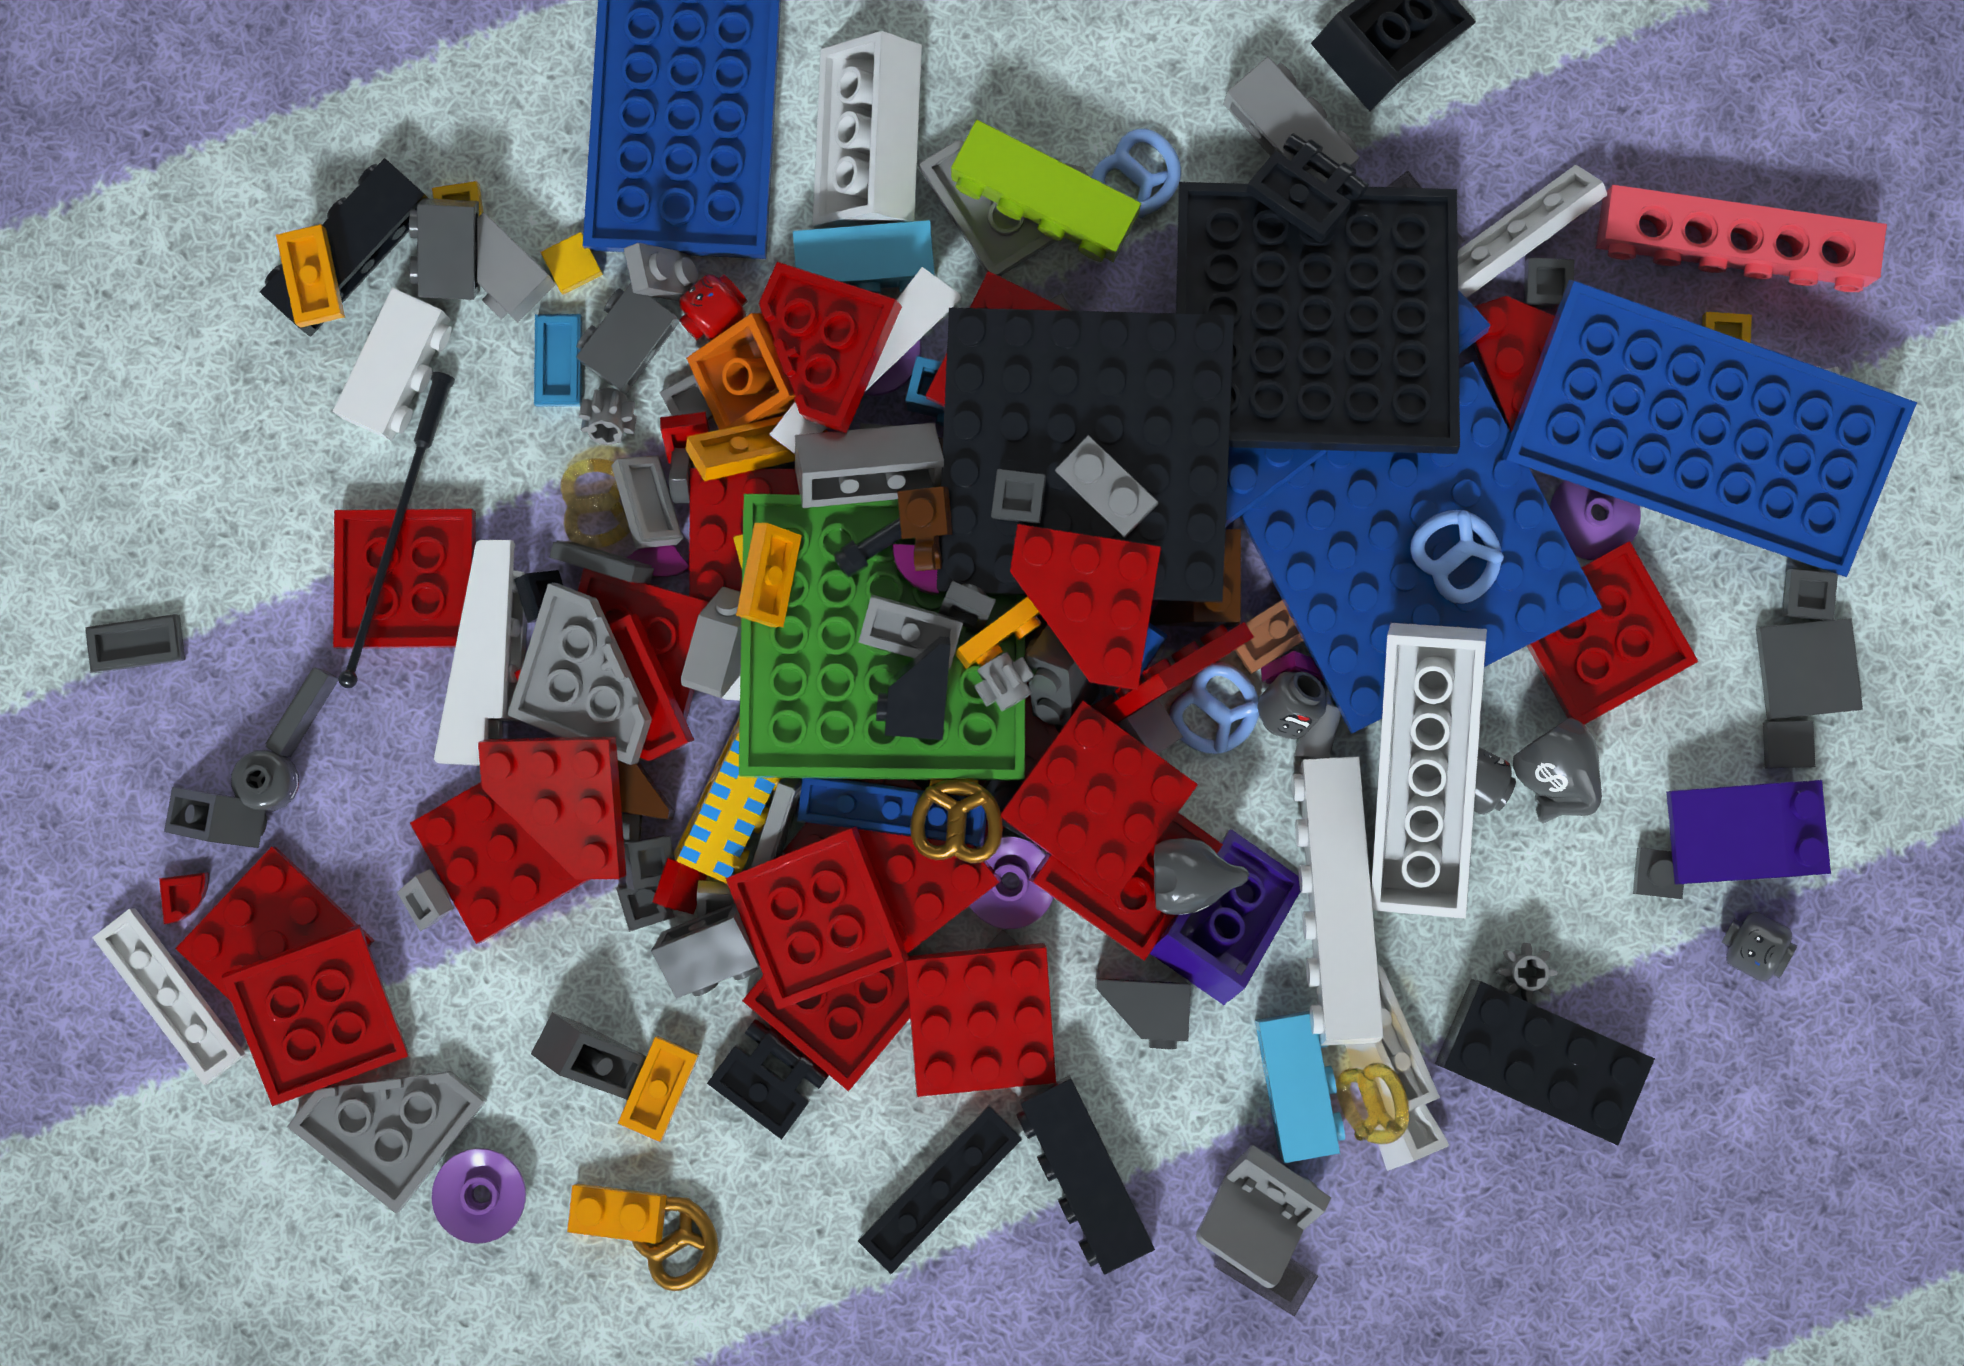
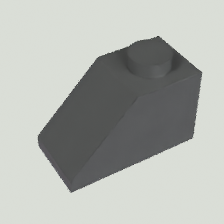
(214, 818)
(1151, 1008)
(588, 1056)

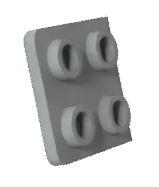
(1260, 1215)

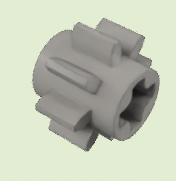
(607, 416)
(1004, 681)
(1534, 982)

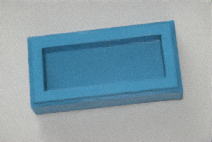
(555, 362)

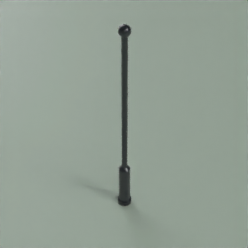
(423, 439)

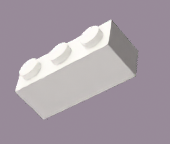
(393, 365)

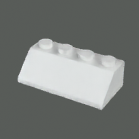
(867, 132)

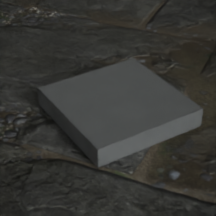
(1809, 668)

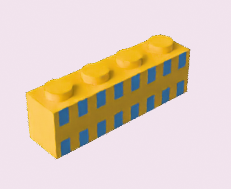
(725, 817)

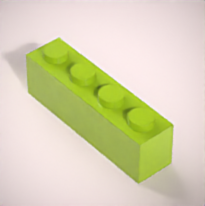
(1045, 192)

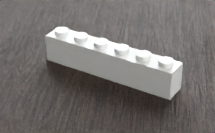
(1339, 902)

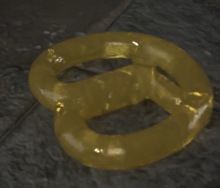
(592, 503)
(1374, 1103)

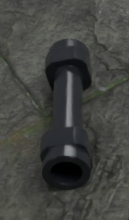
(853, 557)

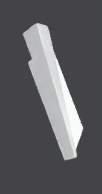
(923, 305)
(485, 656)
(1403, 1056)

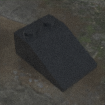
(1387, 42)

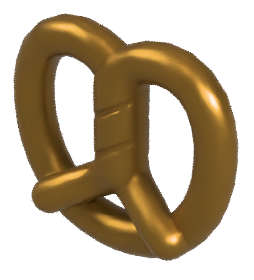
(956, 821)
(679, 1239)

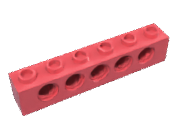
(1856, 242)

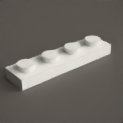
(1527, 227)
(169, 996)

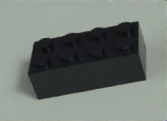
(1545, 1061)

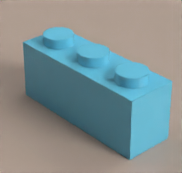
(867, 254)
(1299, 1088)

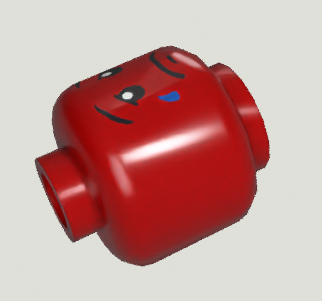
(711, 307)

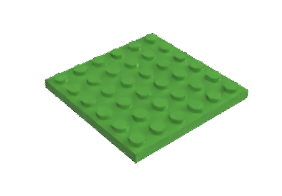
(816, 689)

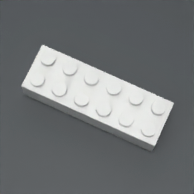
(1428, 769)

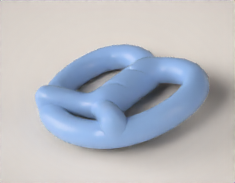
(1141, 176)
(1458, 553)
(1217, 710)

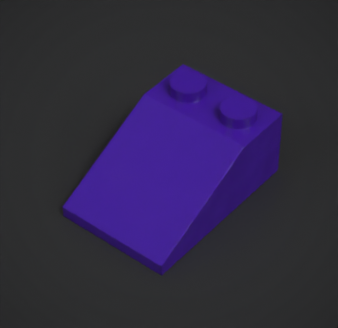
(1748, 832)
(1229, 938)

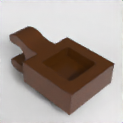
(925, 517)

